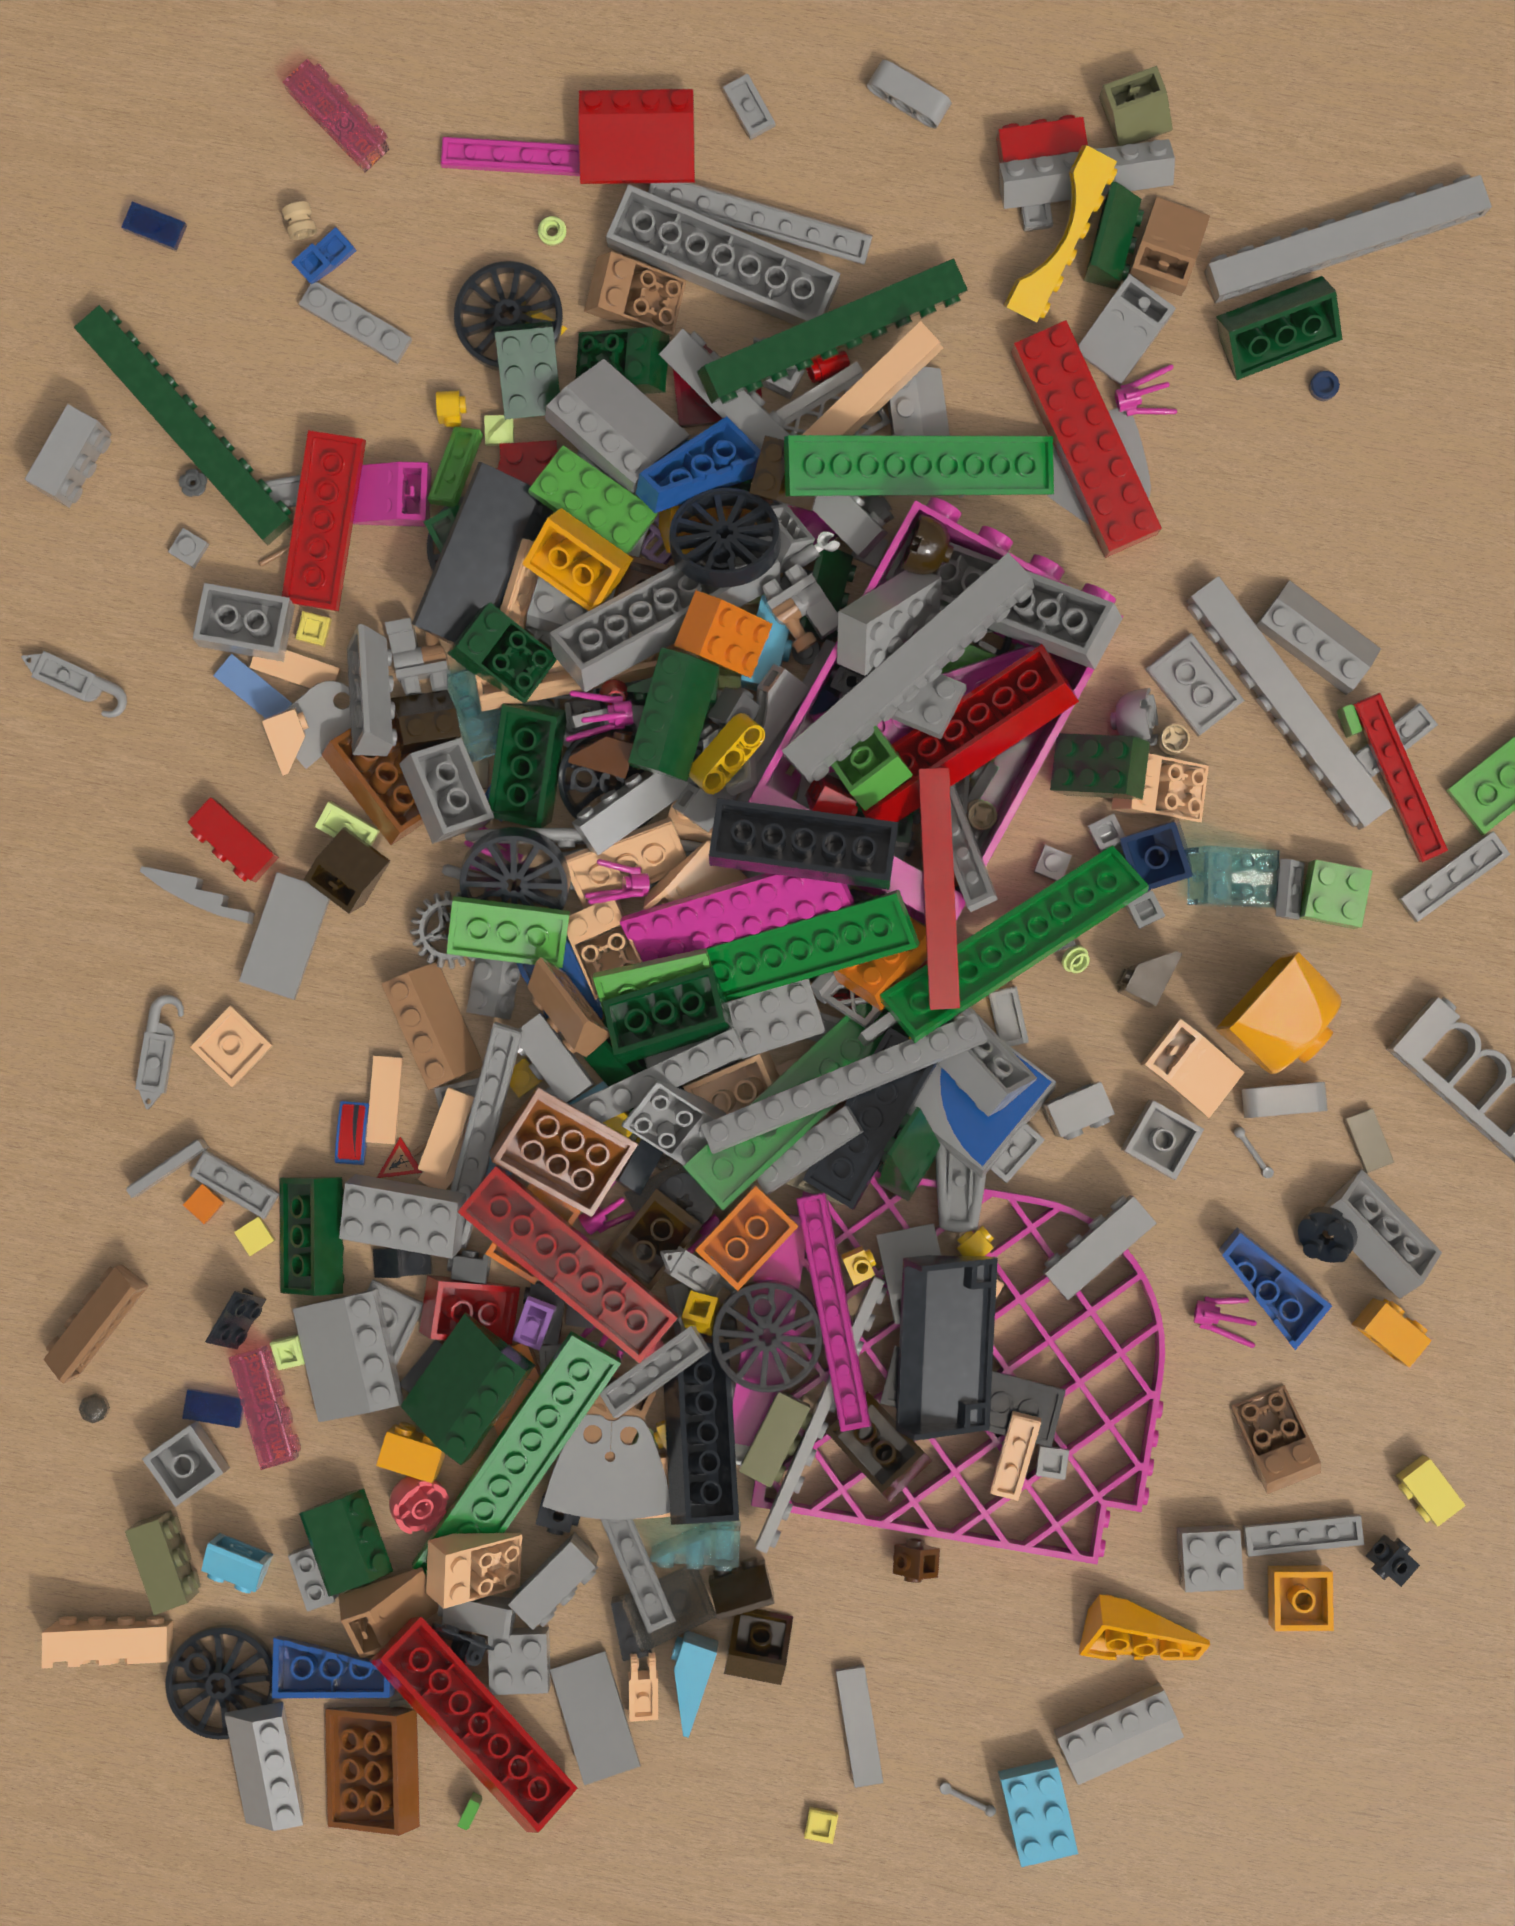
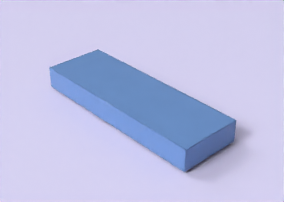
(251, 687)

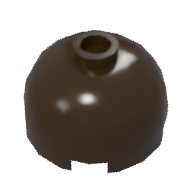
(927, 546)

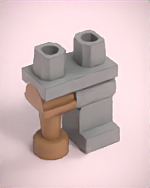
(801, 599)
(416, 662)

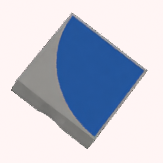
(968, 1130)

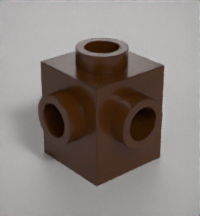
(916, 1560)

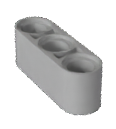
(909, 94)
(1284, 1099)

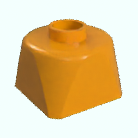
(1283, 1015)

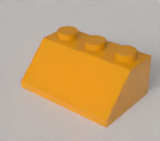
(576, 560)

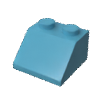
(236, 1563)

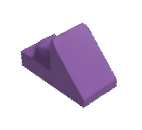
(534, 1323)

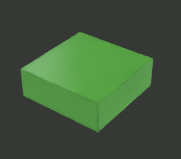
(1349, 720)
(470, 1811)

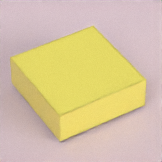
(313, 629)
(254, 1236)
(821, 1825)

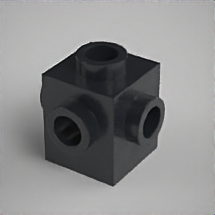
(839, 678)
(554, 1522)
(1388, 1556)

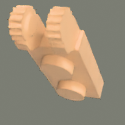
(643, 1690)

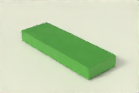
(455, 466)

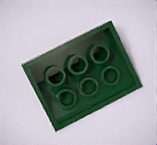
(466, 1388)

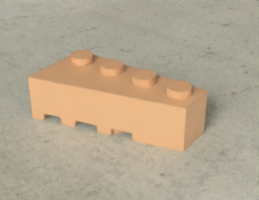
(107, 1641)

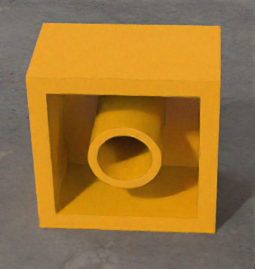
(1391, 1332)
(410, 1453)
(1300, 1598)

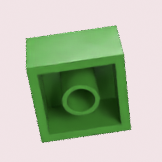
(872, 769)
(1335, 894)

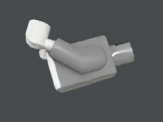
(796, 540)

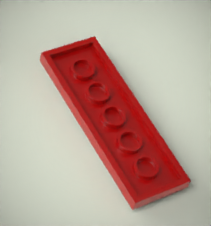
(323, 520)

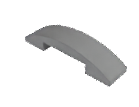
(1108, 833)

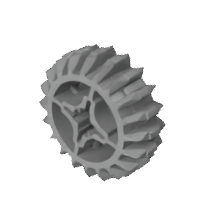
(425, 938)

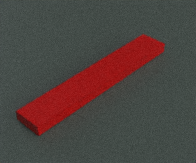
(1400, 777)

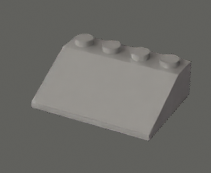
(614, 424)
(348, 1356)

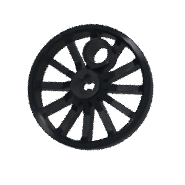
(512, 305)
(724, 538)
(599, 780)
(529, 882)
(764, 1322)
(214, 1671)

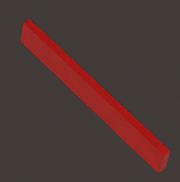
(939, 888)

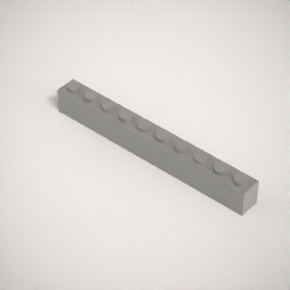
(1347, 238)
(842, 513)
(909, 668)
(1288, 703)

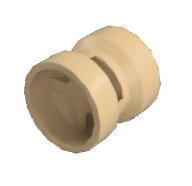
(299, 221)
(1175, 735)
(984, 816)

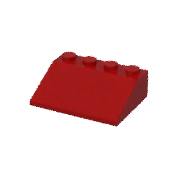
(636, 136)

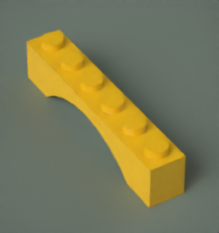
(1088, 178)

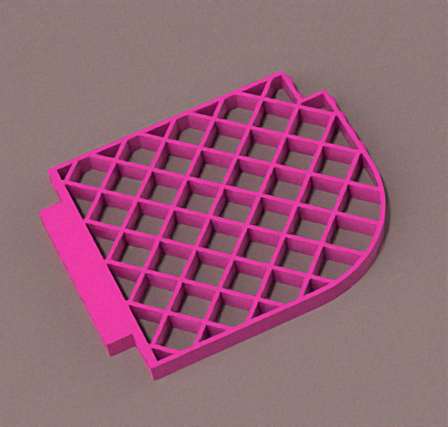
(752, 1406)

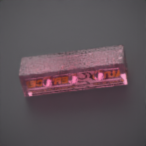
(336, 115)
(264, 1407)

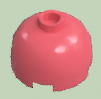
(417, 1504)

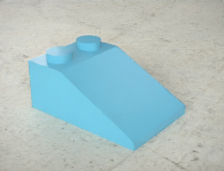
(693, 1664)

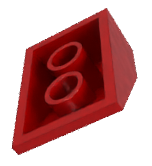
(488, 1303)

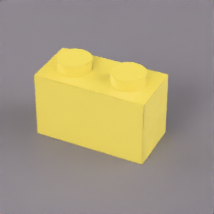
(1430, 1491)

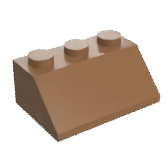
(566, 1008)

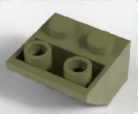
(1137, 107)

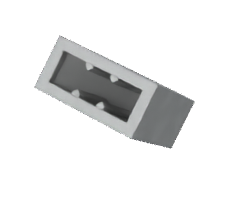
(483, 1616)

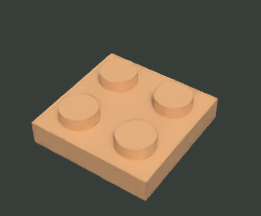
(231, 1046)

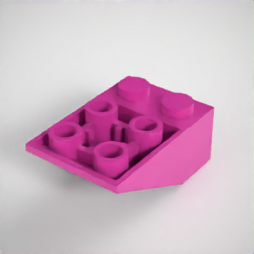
(394, 494)

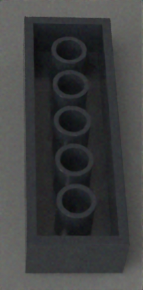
(803, 843)
(701, 1443)

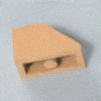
(286, 736)

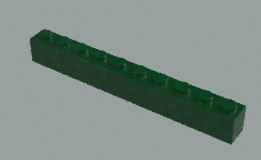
(832, 331)
(183, 425)

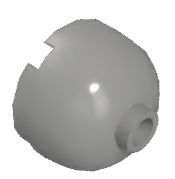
(1136, 715)

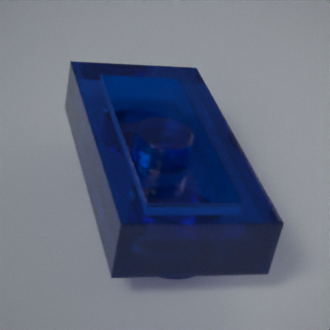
(154, 226)
(213, 1408)

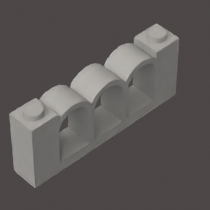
(1417, 1041)

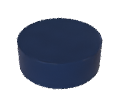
(1324, 385)

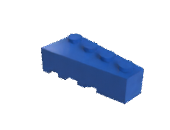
(706, 462)
(1282, 1294)
(323, 1672)

